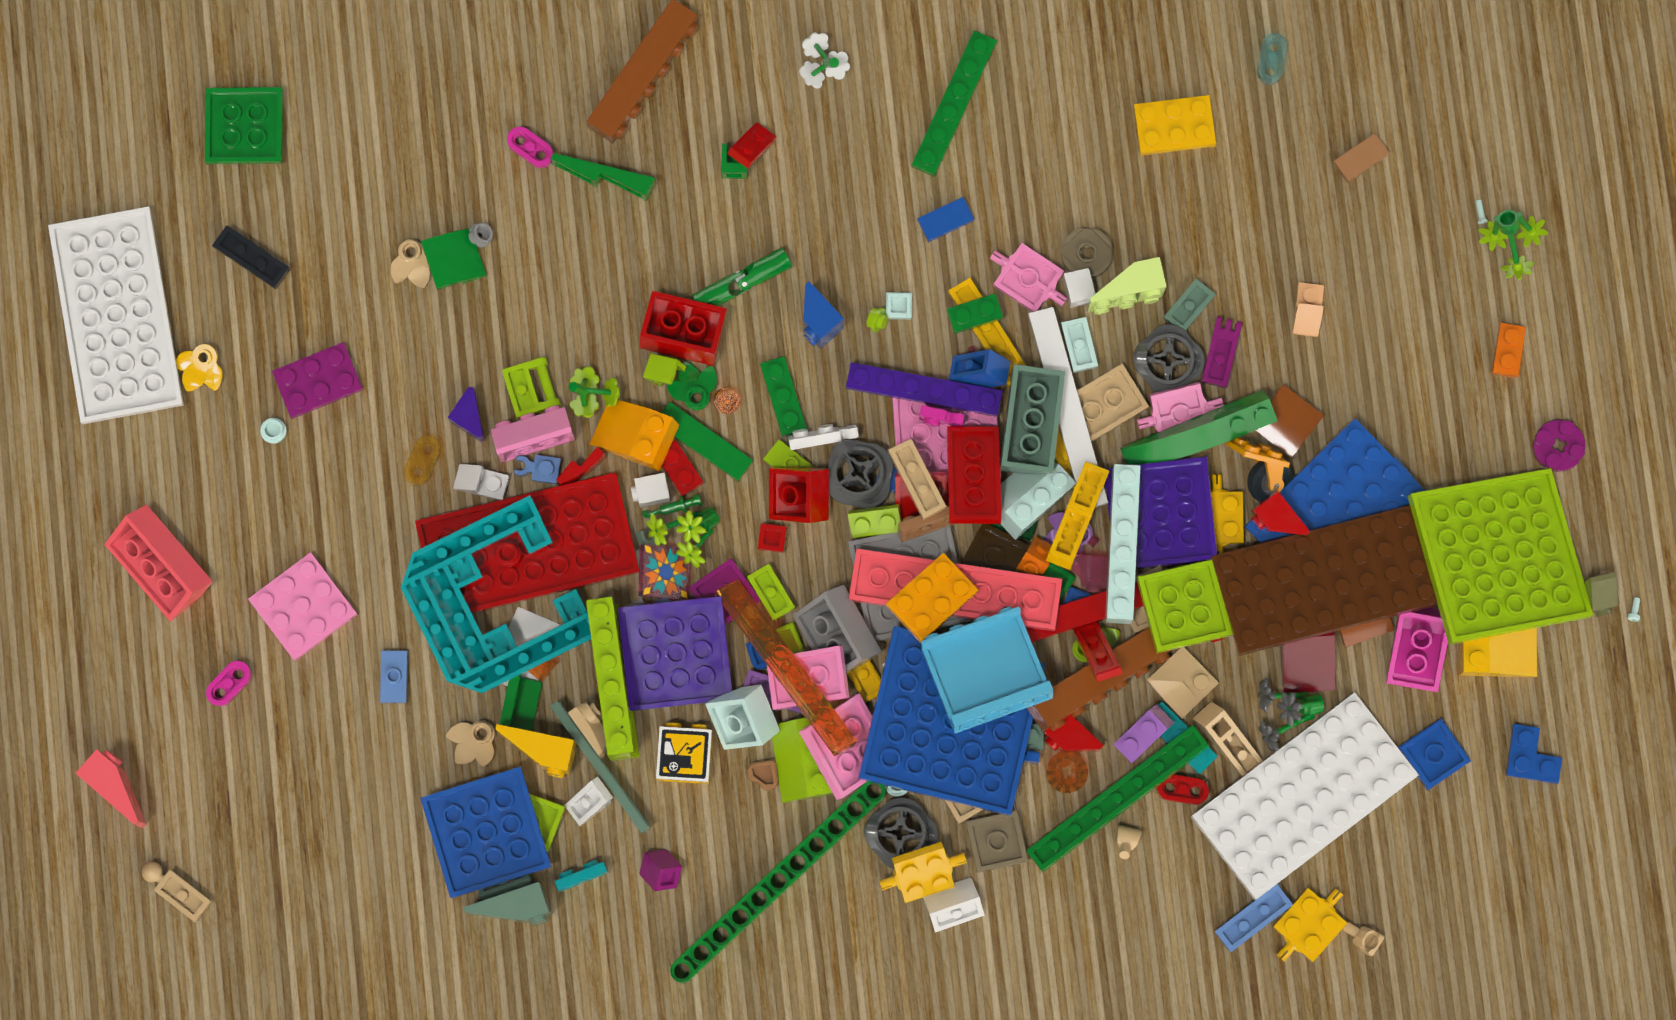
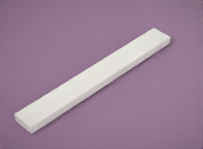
(1071, 420)

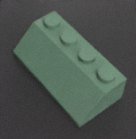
(1032, 420)

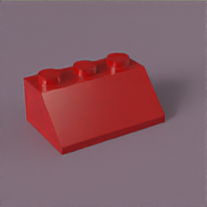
(682, 328)

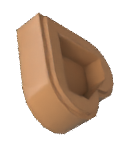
(764, 773)

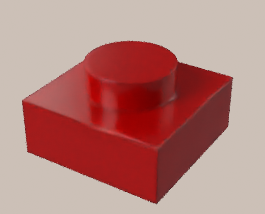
(772, 538)

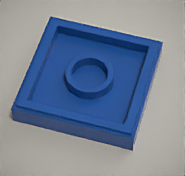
(1434, 754)

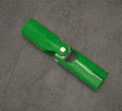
(752, 275)

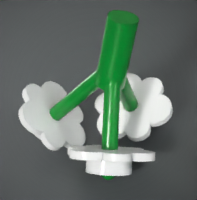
(835, 64)

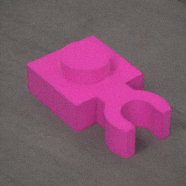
(935, 416)

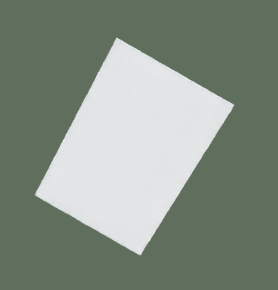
(526, 627)

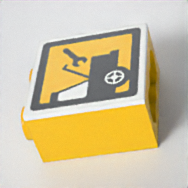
(684, 754)

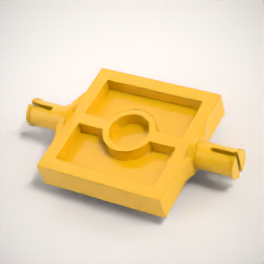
(1227, 515)
(923, 872)
(1309, 925)

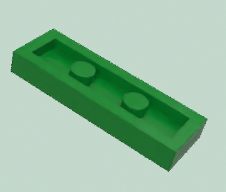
(782, 396)

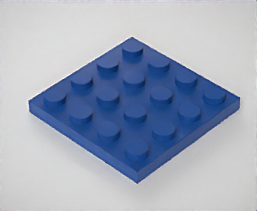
(485, 832)

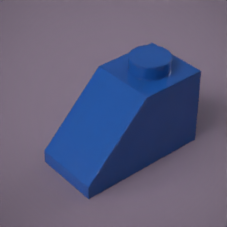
(980, 369)

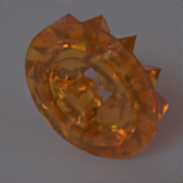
(1063, 760)

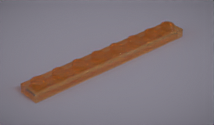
(786, 668)

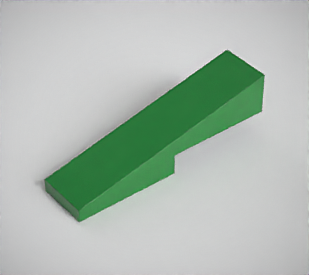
(593, 173)

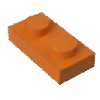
(1508, 350)

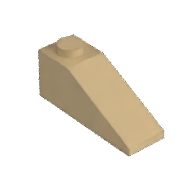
(1227, 738)

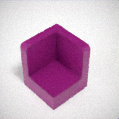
(660, 870)

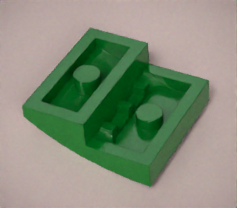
(453, 259)

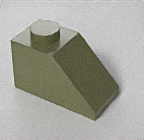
(1602, 593)

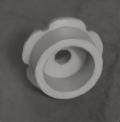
(486, 232)

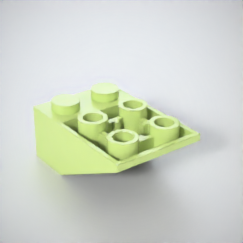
(1137, 283)

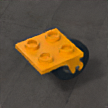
(1270, 469)

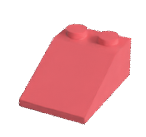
(108, 779)

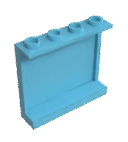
(985, 669)

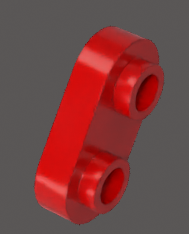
(1182, 788)

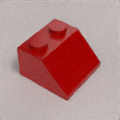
(799, 494)

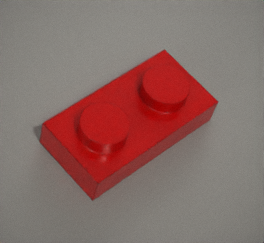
(752, 145)
(681, 470)

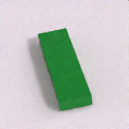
(708, 444)

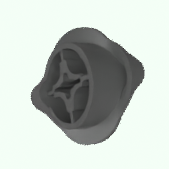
(1169, 333)
(873, 495)
(902, 806)

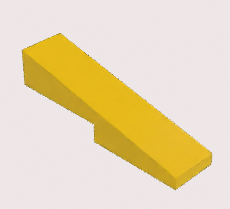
(1077, 515)

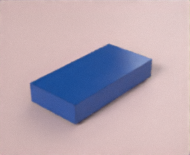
(945, 219)

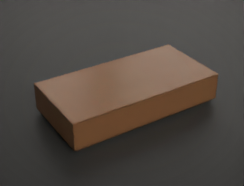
(1361, 158)

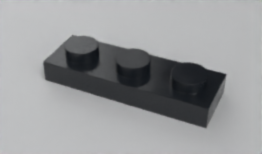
(251, 257)

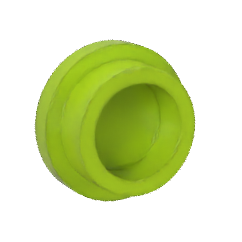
(877, 319)

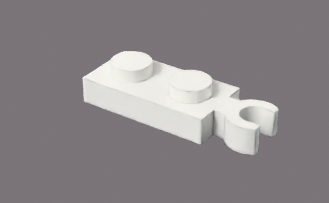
(824, 435)

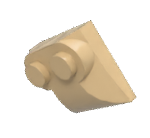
(588, 721)

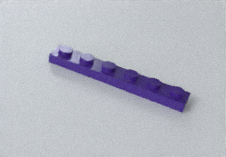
(924, 389)

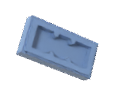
(394, 676)

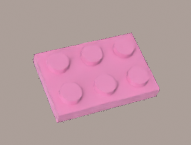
(826, 670)

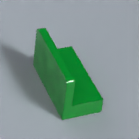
(520, 703)

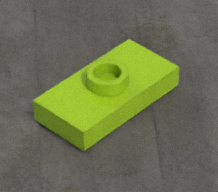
(782, 456)

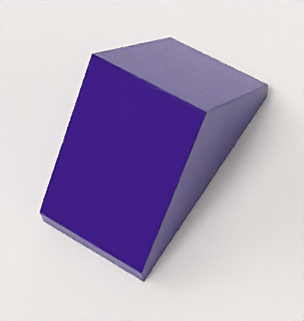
(467, 415)

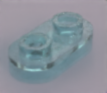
(1272, 60)

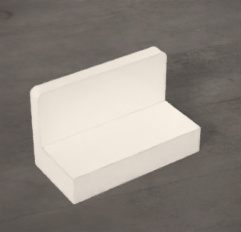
(954, 905)

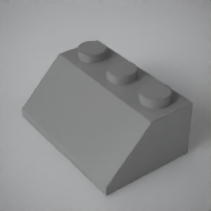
(836, 621)

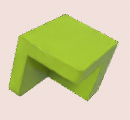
(662, 369)

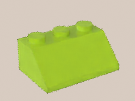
(796, 768)

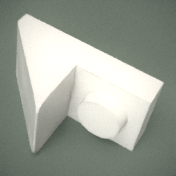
(481, 482)
(589, 801)

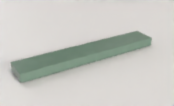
(600, 767)

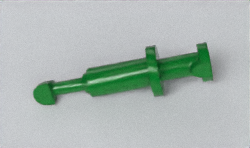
(675, 506)

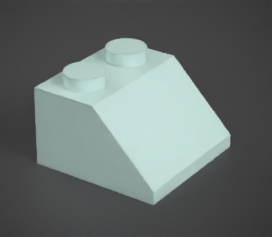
(743, 717)

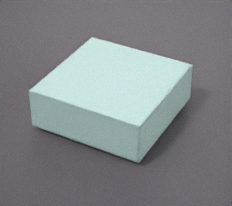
(899, 305)

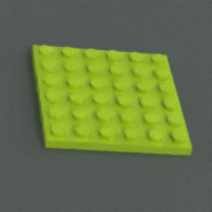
(1500, 556)

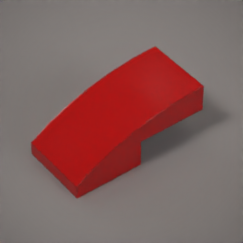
(574, 472)

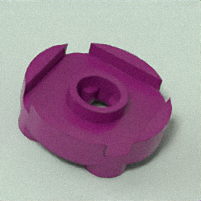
(1565, 432)

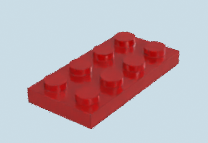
(974, 475)

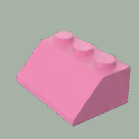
(532, 433)

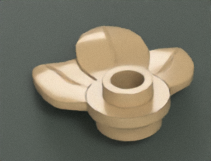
(414, 267)
(469, 745)

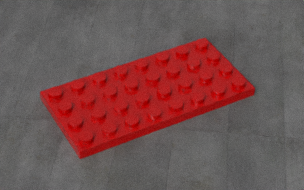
(587, 548)

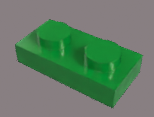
(974, 313)

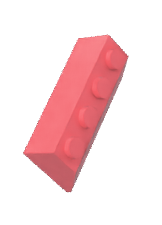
(158, 562)

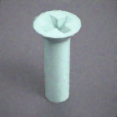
(1480, 210)

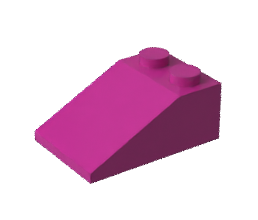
(1418, 650)

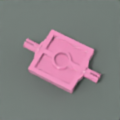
(1028, 278)
(1177, 406)

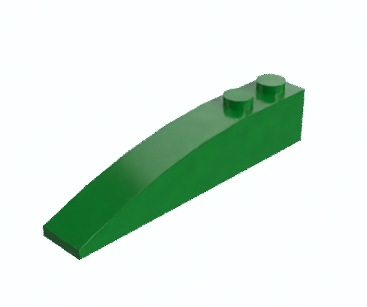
(1203, 431)

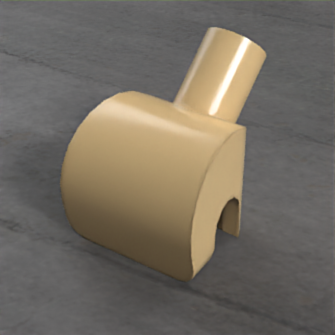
(1127, 840)
(1364, 938)

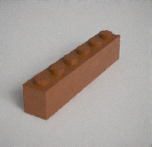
(642, 71)
(1082, 687)

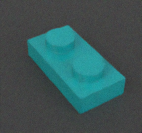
(570, 879)

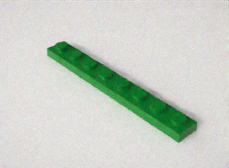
(1117, 798)

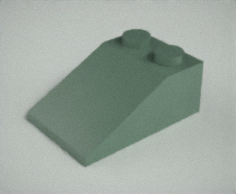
(520, 905)

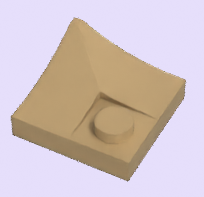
(1182, 682)

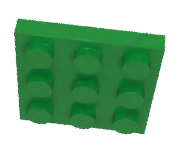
(244, 125)

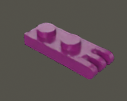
(1221, 353)

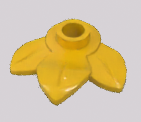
(199, 372)

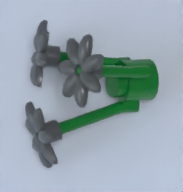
(1306, 705)

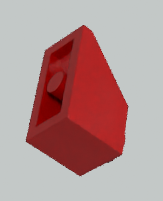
(1277, 516)
(1072, 738)

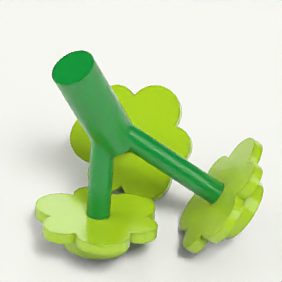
(586, 382)

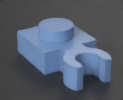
(543, 469)

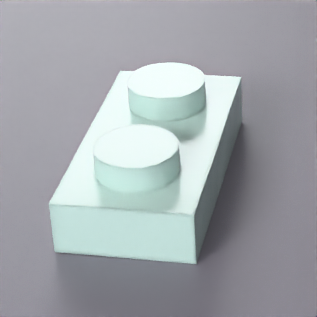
(1079, 345)

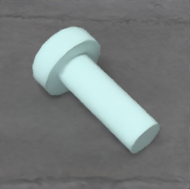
(1633, 615)

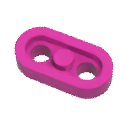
(531, 147)
(228, 683)

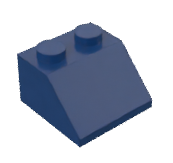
(820, 318)

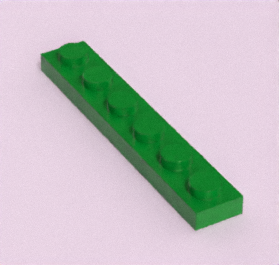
(954, 103)

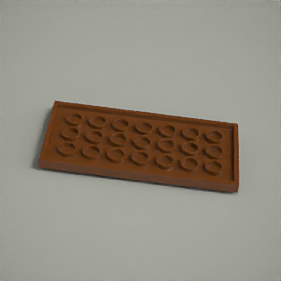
(1324, 580)

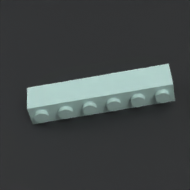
(1122, 544)

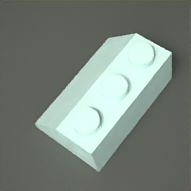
(1030, 497)

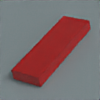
(1097, 651)

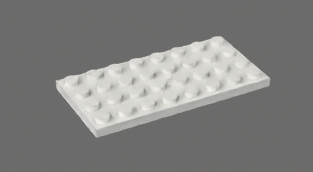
(115, 315)
(1304, 796)

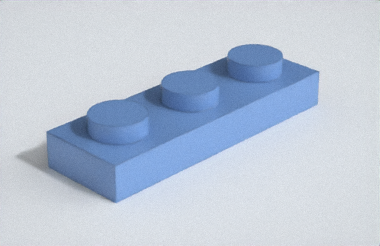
(1253, 918)

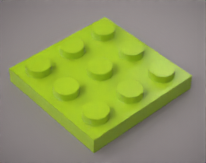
(1184, 606)

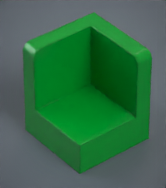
(730, 167)

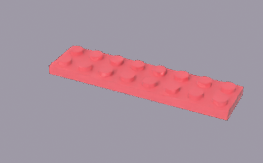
(882, 575)

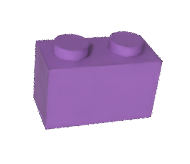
(1144, 733)

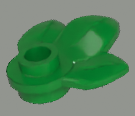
(691, 383)

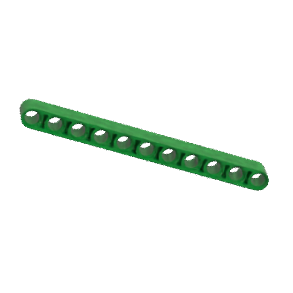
(772, 893)

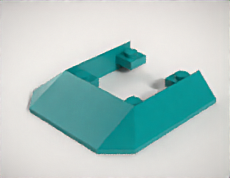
(447, 623)

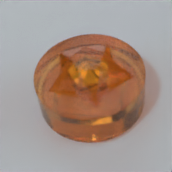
(726, 400)

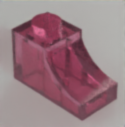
(1091, 571)

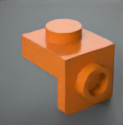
(1035, 558)

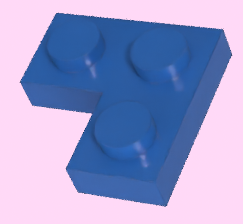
(1524, 761)

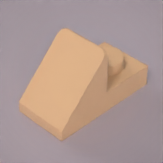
(1308, 309)

